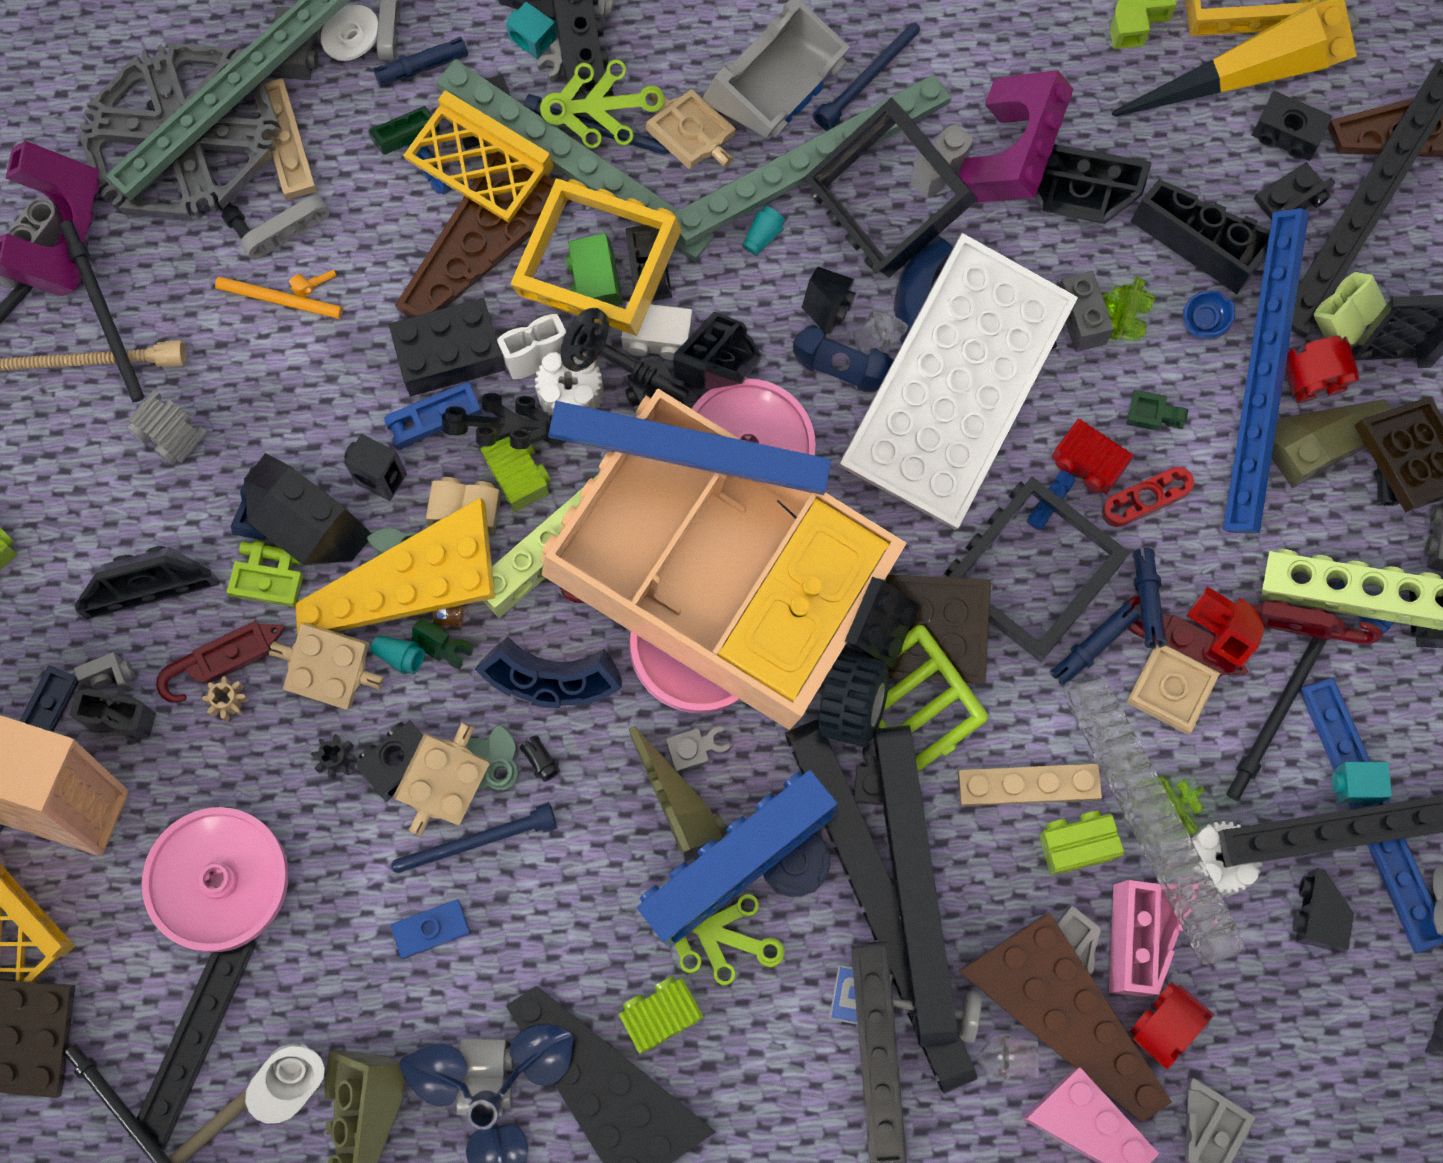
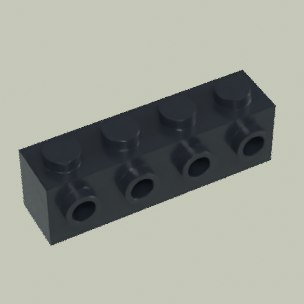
(579, 42)

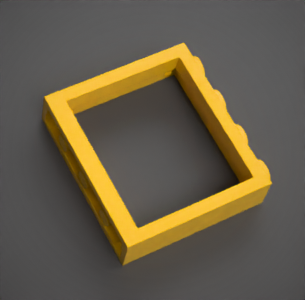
(1237, 19)
(625, 320)

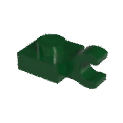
(1149, 412)
(437, 643)

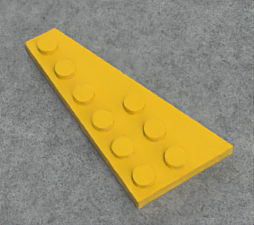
(423, 574)

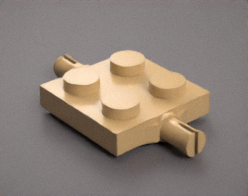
(691, 129)
(326, 666)
(441, 779)

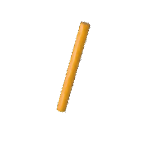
(278, 297)

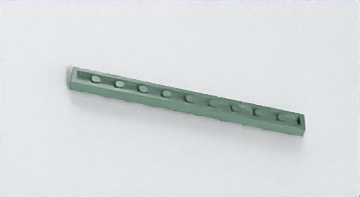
(221, 94)
(566, 153)
(790, 168)

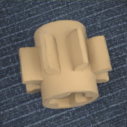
(234, 704)

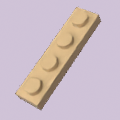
(290, 153)
(1029, 785)

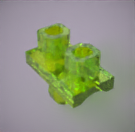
(1122, 308)
(1188, 797)

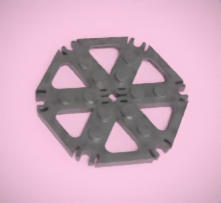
(168, 96)

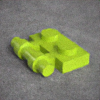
(265, 583)

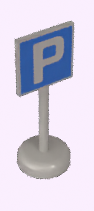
(844, 1005)

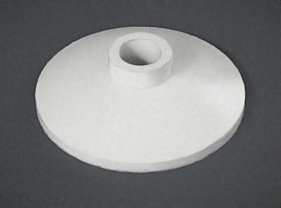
(350, 32)

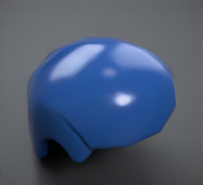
(1210, 310)

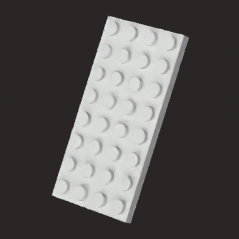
(958, 382)

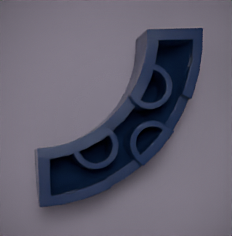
(918, 279)
(547, 681)

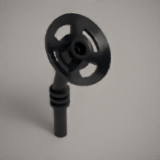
(596, 345)

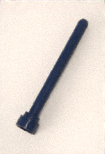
(534, 102)
(829, 114)
(539, 819)

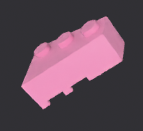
(1141, 938)
(1089, 1122)

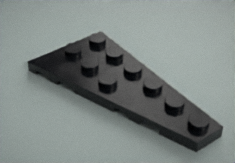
(612, 1099)

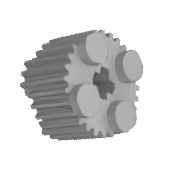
(165, 427)

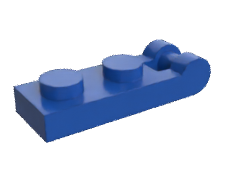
(428, 414)

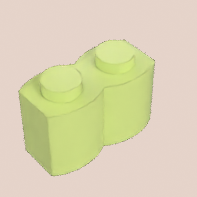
(1350, 308)

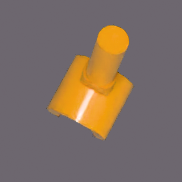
(303, 287)

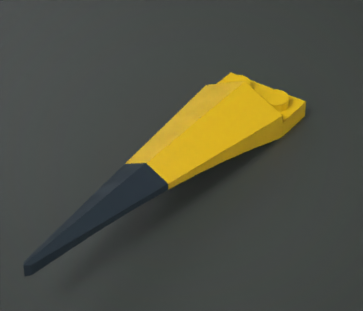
(1295, 46)

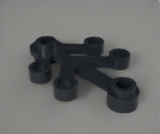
(507, 423)

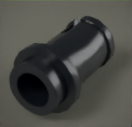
(1384, 491)
(540, 759)

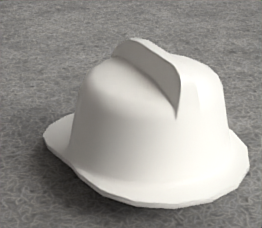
(284, 1083)

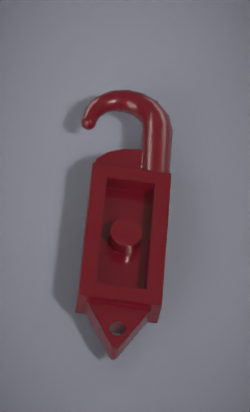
(1314, 623)
(1189, 641)
(220, 657)

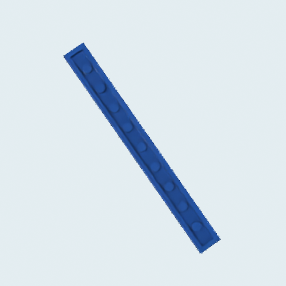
(1266, 372)

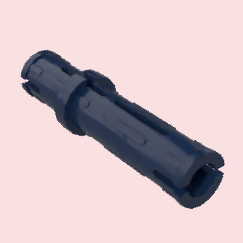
(416, 63)
(1148, 584)
(1084, 654)

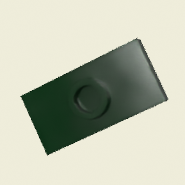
(400, 131)

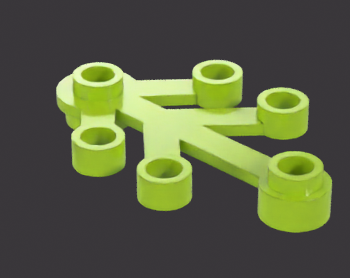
(596, 104)
(712, 932)

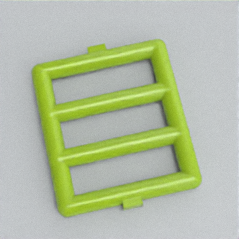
(958, 689)

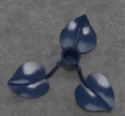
(437, 1074)

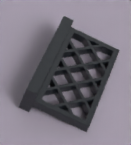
(1406, 332)

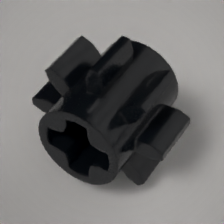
(325, 760)

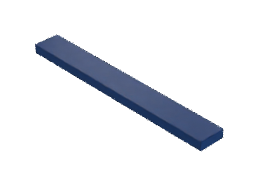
(689, 448)
(1391, 858)

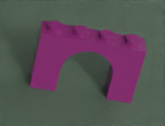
(1019, 169)
(72, 190)

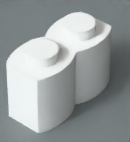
(527, 346)

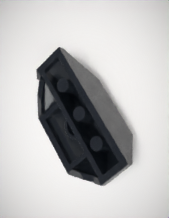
(1090, 183)
(716, 354)
(300, 515)
(142, 580)

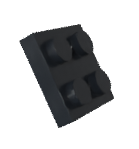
(882, 622)

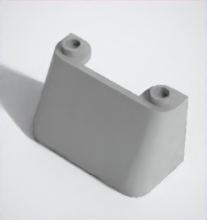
(777, 70)

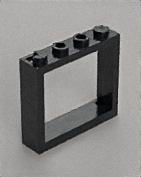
(850, 150)
(998, 522)

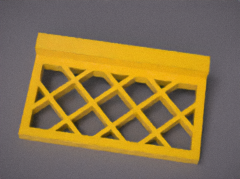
(499, 140)
(33, 923)

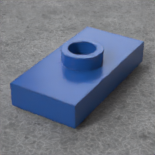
(430, 929)

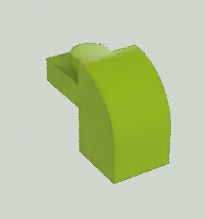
(1132, 20)

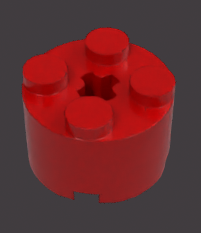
(1321, 367)
(1172, 1026)

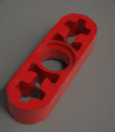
(1164, 478)

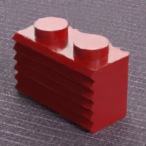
(1091, 457)

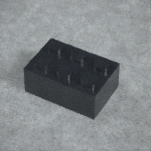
(446, 347)

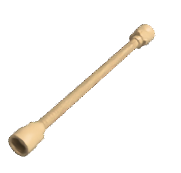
(163, 354)

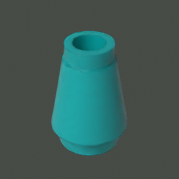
(763, 230)
(398, 653)

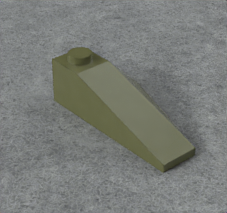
(1320, 439)
(684, 810)
(365, 1101)

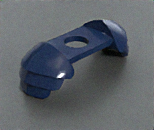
(816, 353)

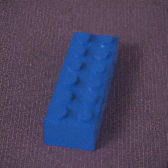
(738, 858)

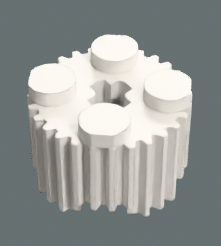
(554, 377)
(1230, 879)

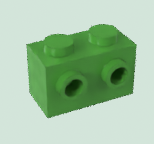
(594, 269)

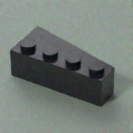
(1204, 234)

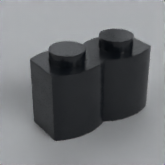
(112, 714)

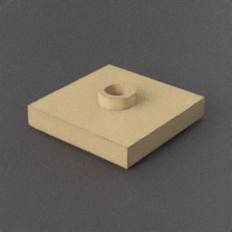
(1173, 688)

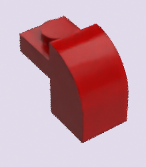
(1235, 625)

